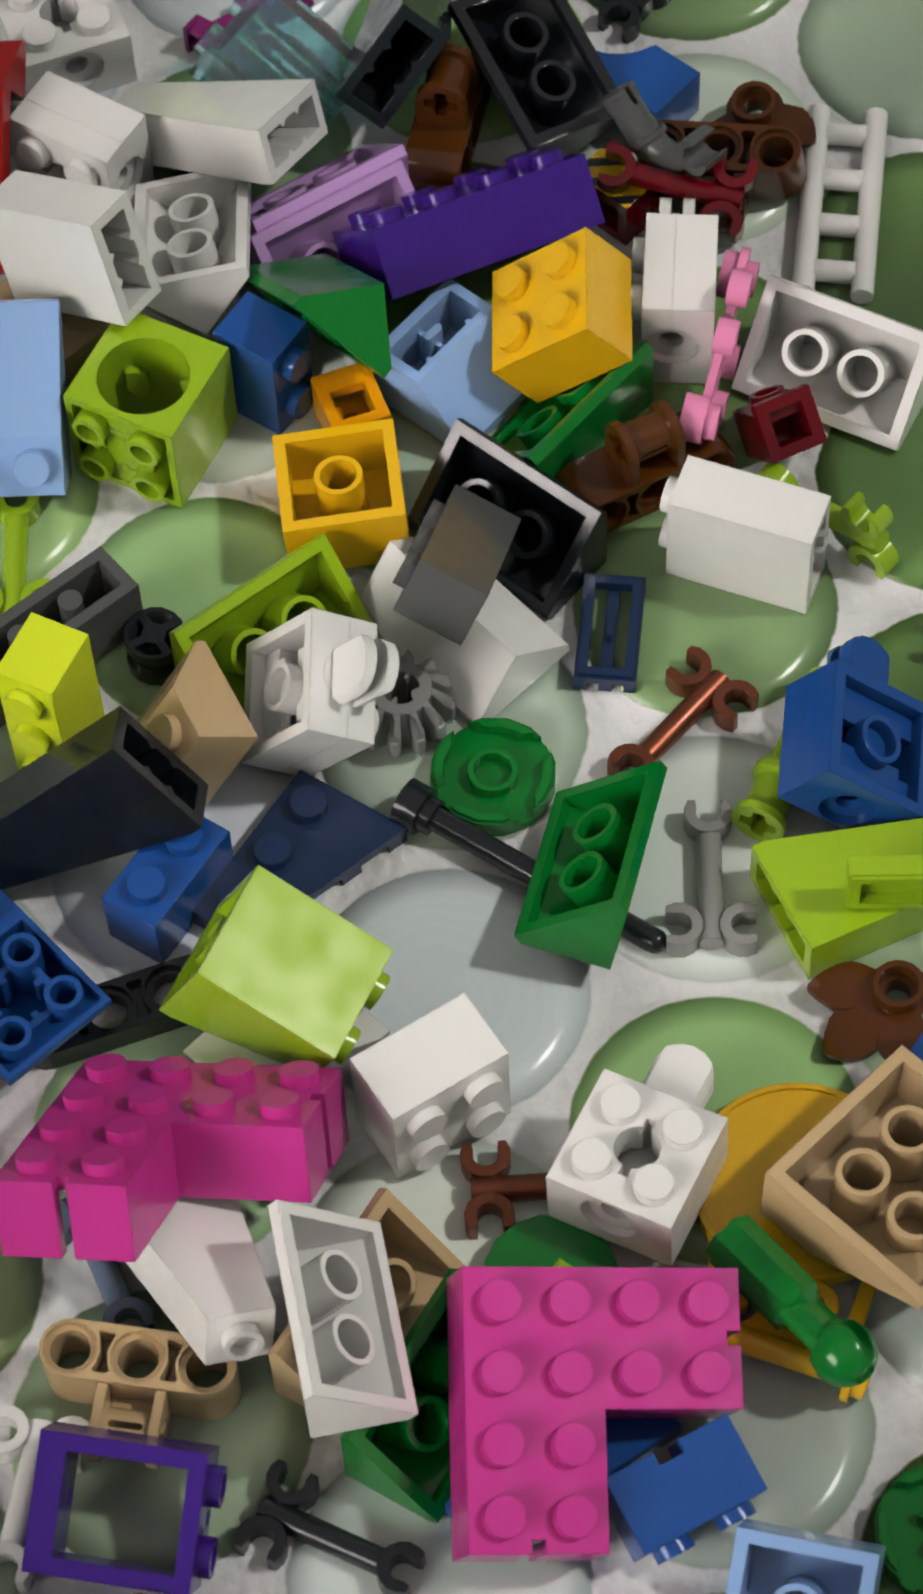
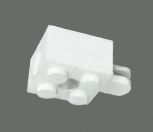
(71, 39)
(80, 136)
(676, 291)
(325, 677)
(664, 1150)

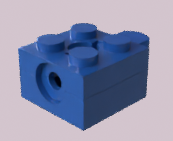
(852, 741)

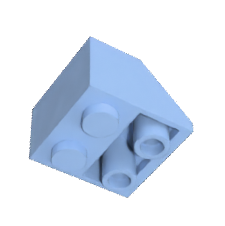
(446, 365)

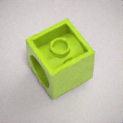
(149, 370)

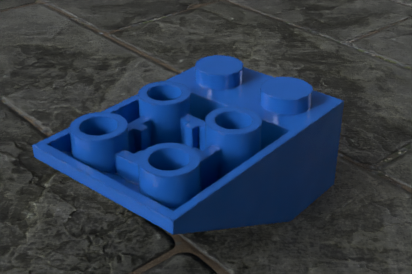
(41, 994)

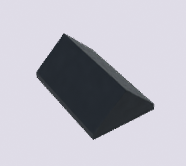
(539, 69)
(558, 528)

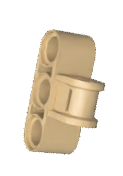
(129, 1402)

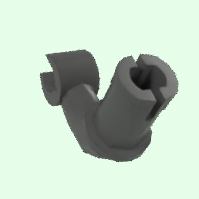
(650, 141)

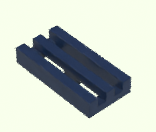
(606, 674)

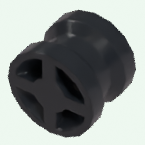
(150, 629)

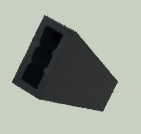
(392, 55)
(95, 800)

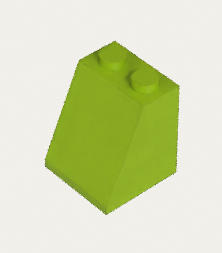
(280, 974)

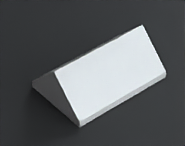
(197, 243)
(855, 360)
(498, 656)
(342, 1319)

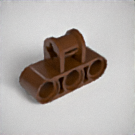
(447, 118)
(744, 142)
(636, 462)

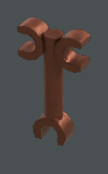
(701, 693)
(495, 1189)

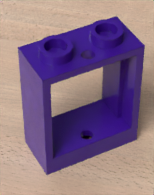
(53, 1498)

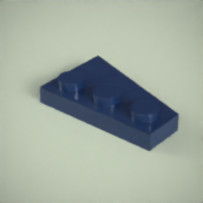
(309, 841)

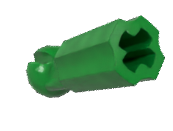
(789, 1299)

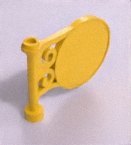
(760, 1132)

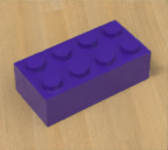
(471, 222)

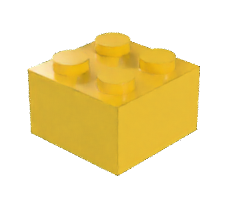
(562, 315)
(342, 486)

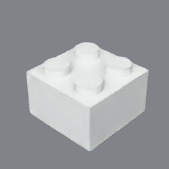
(432, 1086)

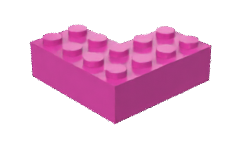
(164, 1129)
(541, 1369)

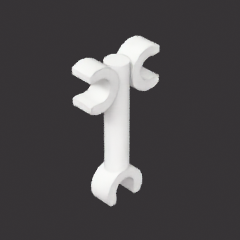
(23, 1448)

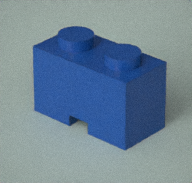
(268, 362)
(161, 886)
(703, 1482)

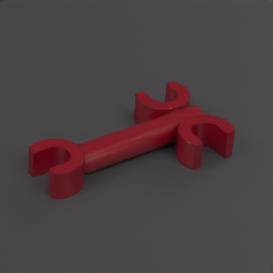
(722, 196)

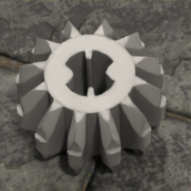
(414, 708)

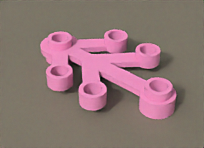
(706, 412)

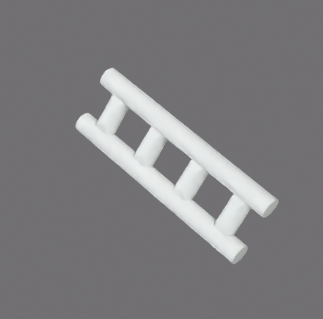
(863, 226)

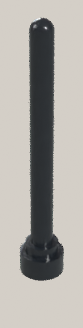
(421, 811)

